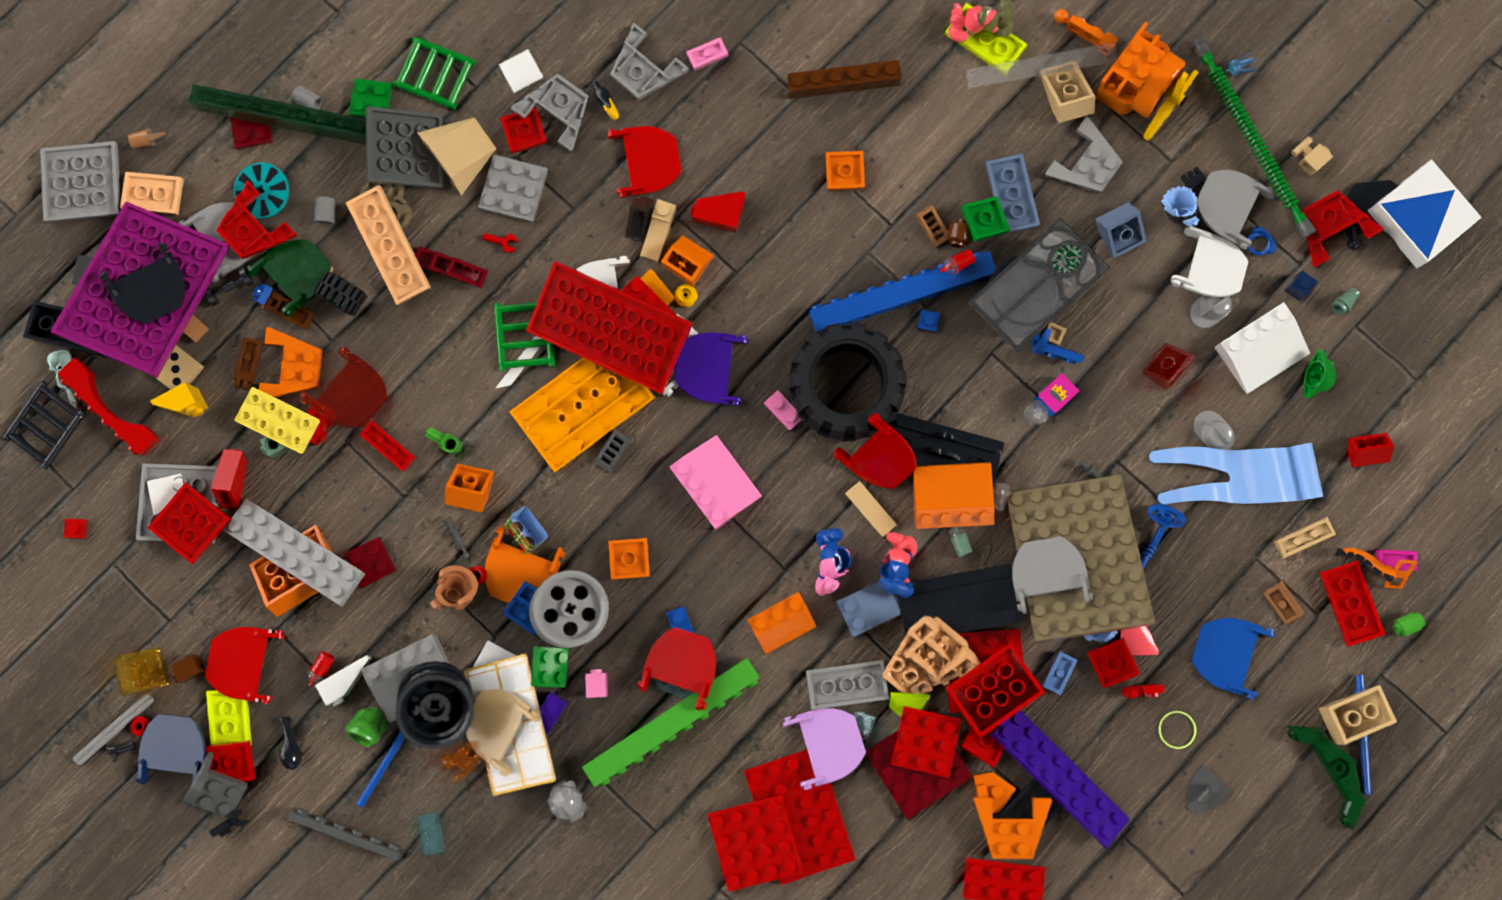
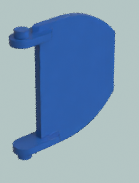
(1226, 651)

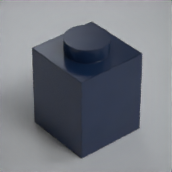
(1301, 285)

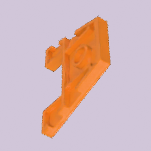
(299, 365)
(1012, 836)

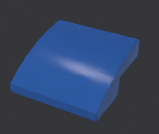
(519, 606)

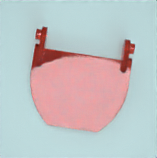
(352, 396)

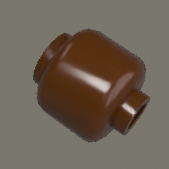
(959, 234)

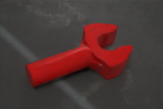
(502, 241)

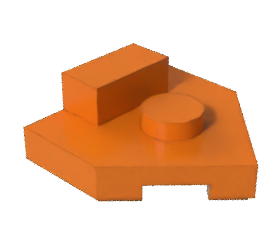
(993, 786)

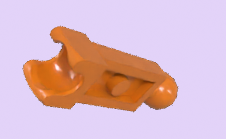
(1081, 28)

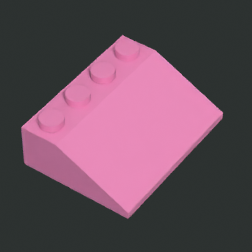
(715, 482)

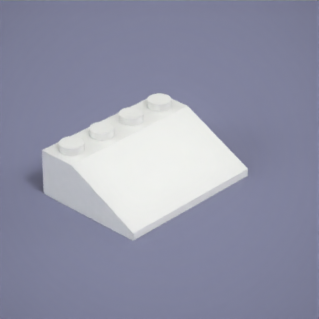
(1263, 348)

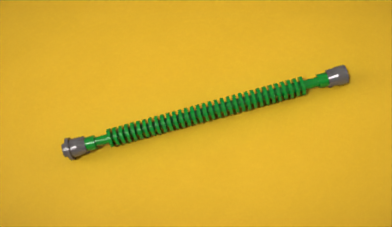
(1225, 89)

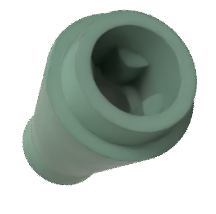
(1344, 303)

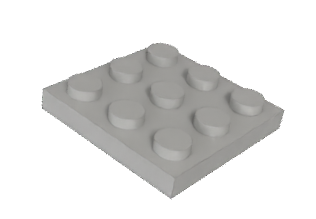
(513, 188)

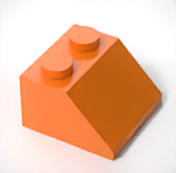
(469, 487)

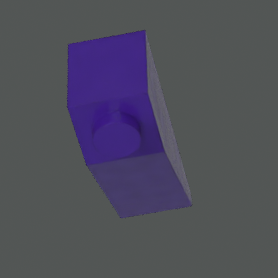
(552, 710)

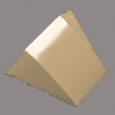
(460, 150)

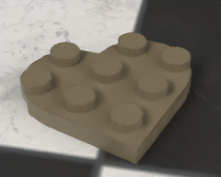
(394, 195)

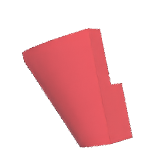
(1140, 641)

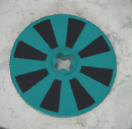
(272, 181)

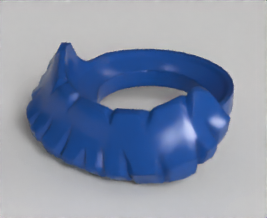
(1270, 247)

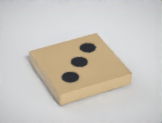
(179, 369)

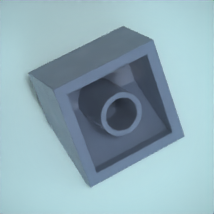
(1121, 229)

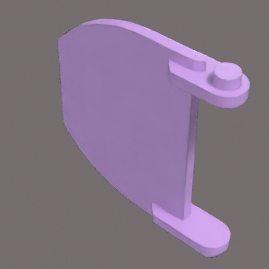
(831, 742)

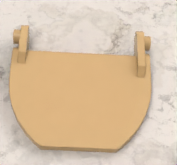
(495, 723)

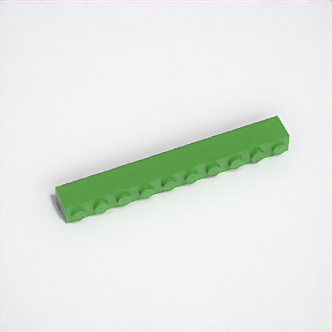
(668, 724)

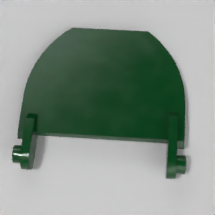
(295, 268)

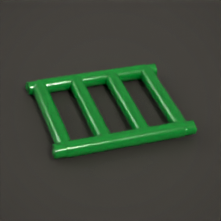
(434, 96)
(501, 346)

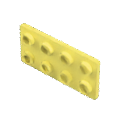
(277, 420)

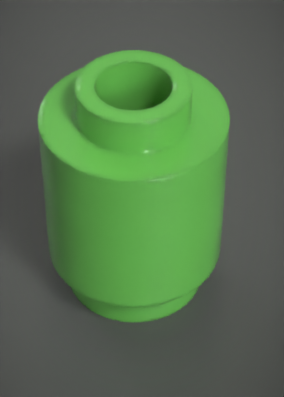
(1408, 624)

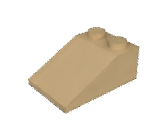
(1069, 95)
(1357, 715)

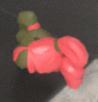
(980, 19)

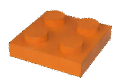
(845, 170)
(629, 558)

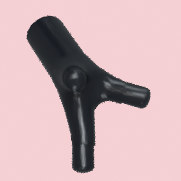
(118, 750)

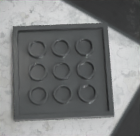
(395, 150)

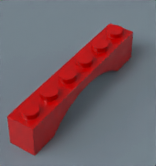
(82, 381)

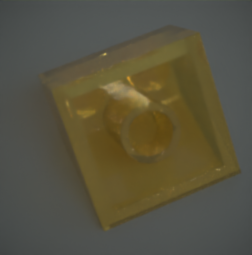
(140, 671)

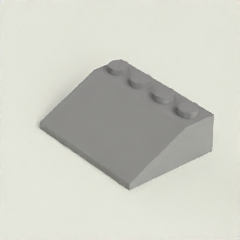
(386, 674)

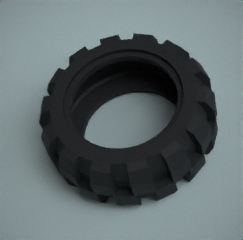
(854, 339)

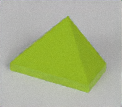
(913, 700)

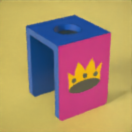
(1057, 394)

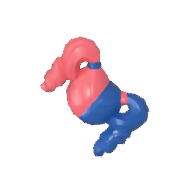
(895, 568)

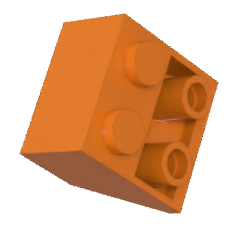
(687, 260)

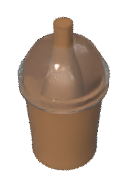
(145, 138)

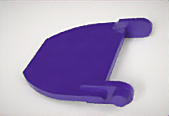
(705, 367)

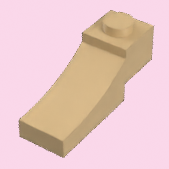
(658, 231)

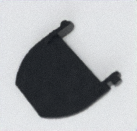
(1364, 196)
(150, 290)

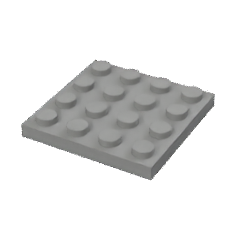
(80, 182)
(197, 476)

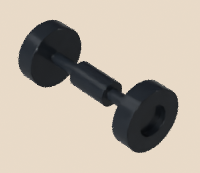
(212, 297)

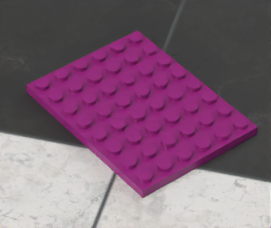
(131, 244)

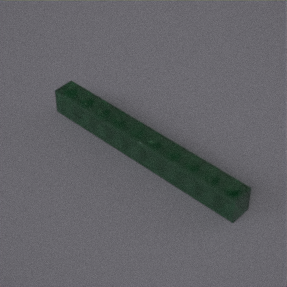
(278, 114)

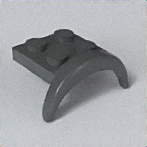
(215, 790)

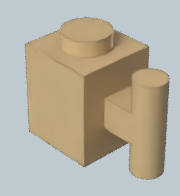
(1313, 159)

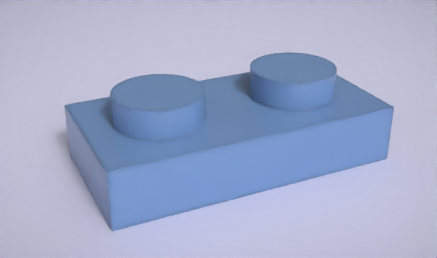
(1059, 673)

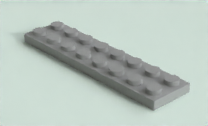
(294, 552)

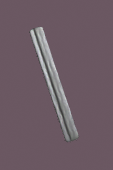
(113, 729)

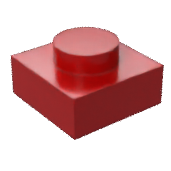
(75, 528)

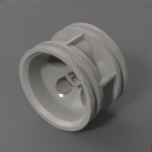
(553, 632)

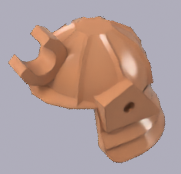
(455, 588)

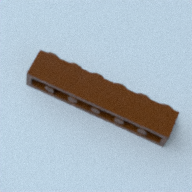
(844, 79)

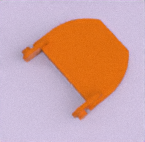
(510, 567)

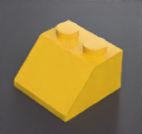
(183, 400)

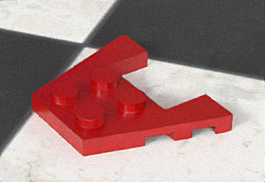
(1332, 216)
(243, 230)

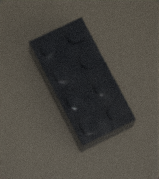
(39, 324)

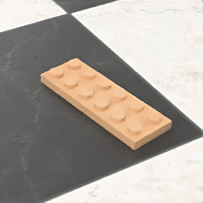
(388, 245)

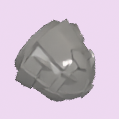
(566, 801)

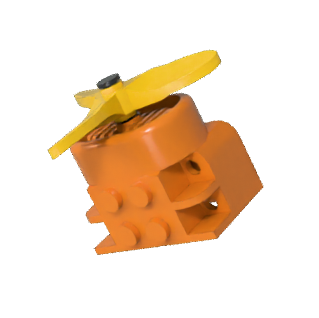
(1144, 78)

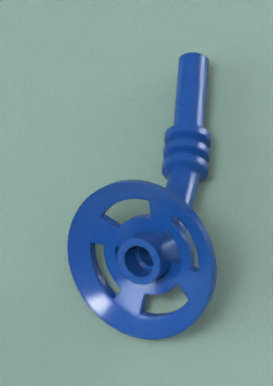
(1166, 520)

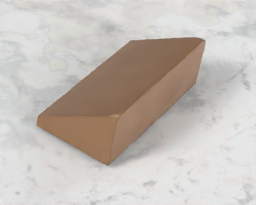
(1283, 602)

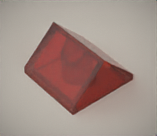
(1168, 365)

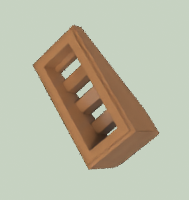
(919, 216)

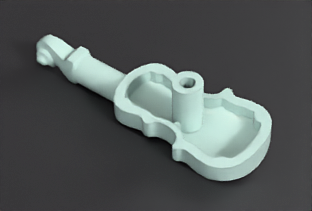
(57, 361)

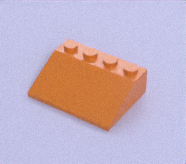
(953, 495)
(278, 587)

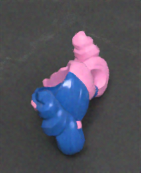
(833, 560)

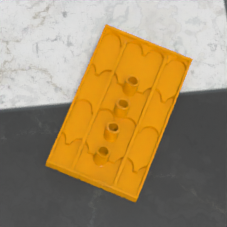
(578, 410)

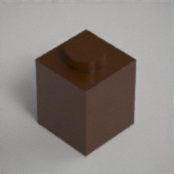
(187, 669)

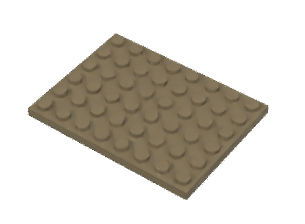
(1100, 526)

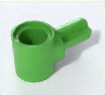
(443, 440)

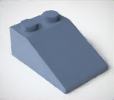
(868, 608)

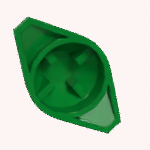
(1319, 375)

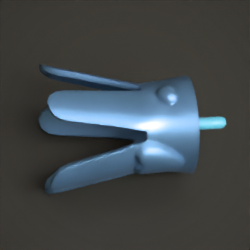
(1235, 66)

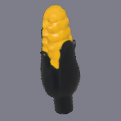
(603, 97)

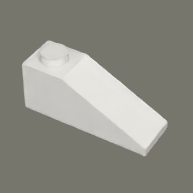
(341, 683)

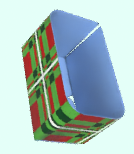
(530, 523)

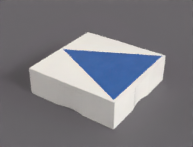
(1424, 214)

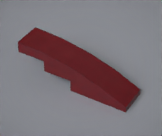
(451, 267)

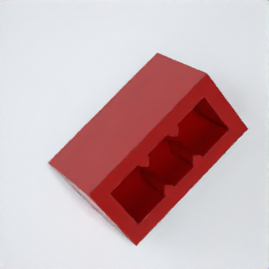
(1370, 449)

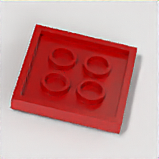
(189, 523)
(926, 741)

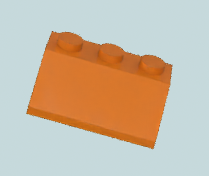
(782, 623)

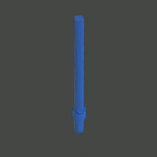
(1364, 753)
(381, 769)

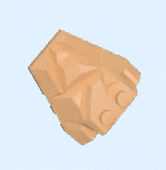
(929, 657)

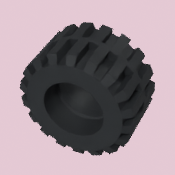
(340, 293)

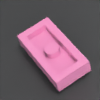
(707, 53)
(783, 410)

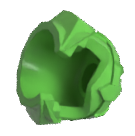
(367, 726)

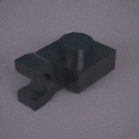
(224, 827)

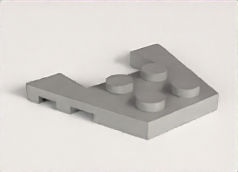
(637, 72)
(560, 100)
(1094, 167)

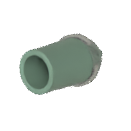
(960, 541)

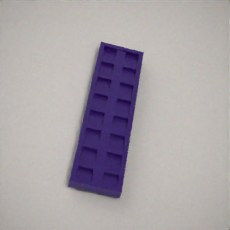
(1061, 778)

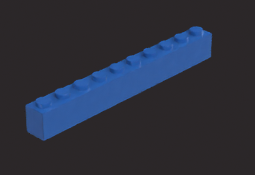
(899, 293)

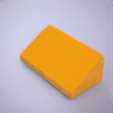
(657, 287)

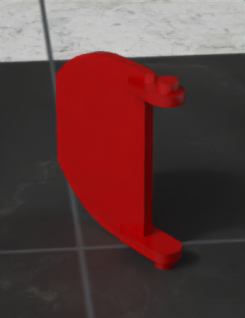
(650, 158)
(883, 458)
(238, 661)
(683, 661)

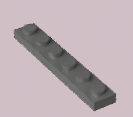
(339, 831)

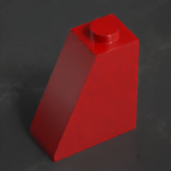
(719, 211)
(230, 479)

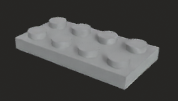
(847, 684)

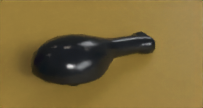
(289, 752)

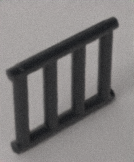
(21, 419)

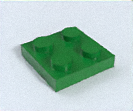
(369, 94)
(985, 219)
(549, 667)

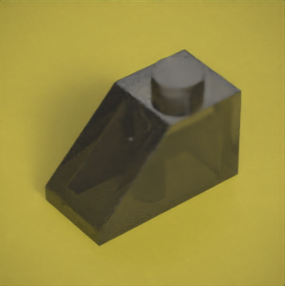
(639, 218)

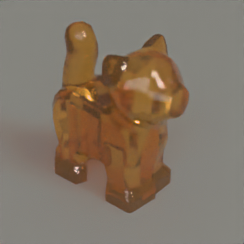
(462, 759)

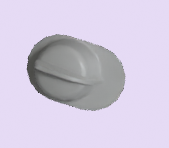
(1210, 310)
(1214, 430)

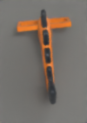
(1379, 568)

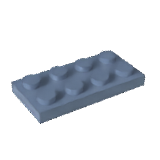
(1012, 187)

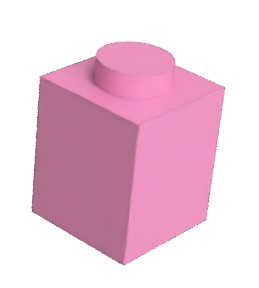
(596, 684)

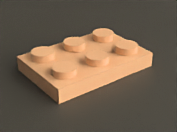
(153, 192)

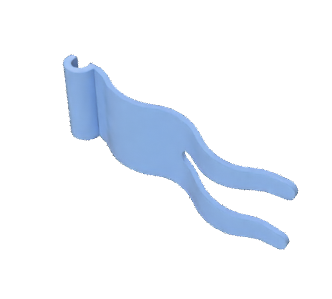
(1254, 474)

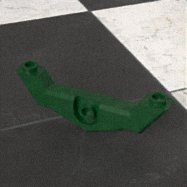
(1340, 768)

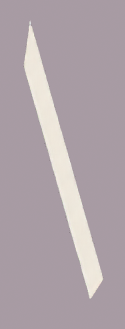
(513, 373)

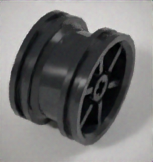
(455, 724)

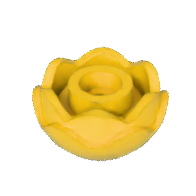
(684, 301)

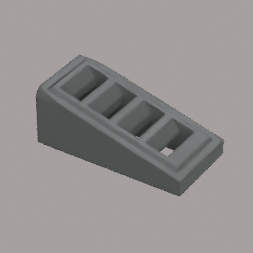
(616, 434)

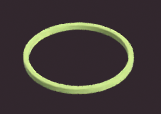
(1159, 729)

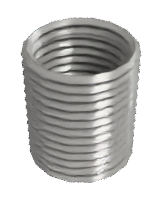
(305, 98)
(325, 211)

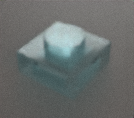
(865, 722)

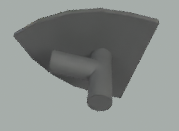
(1206, 791)

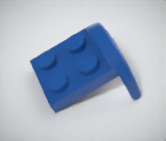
(1040, 346)

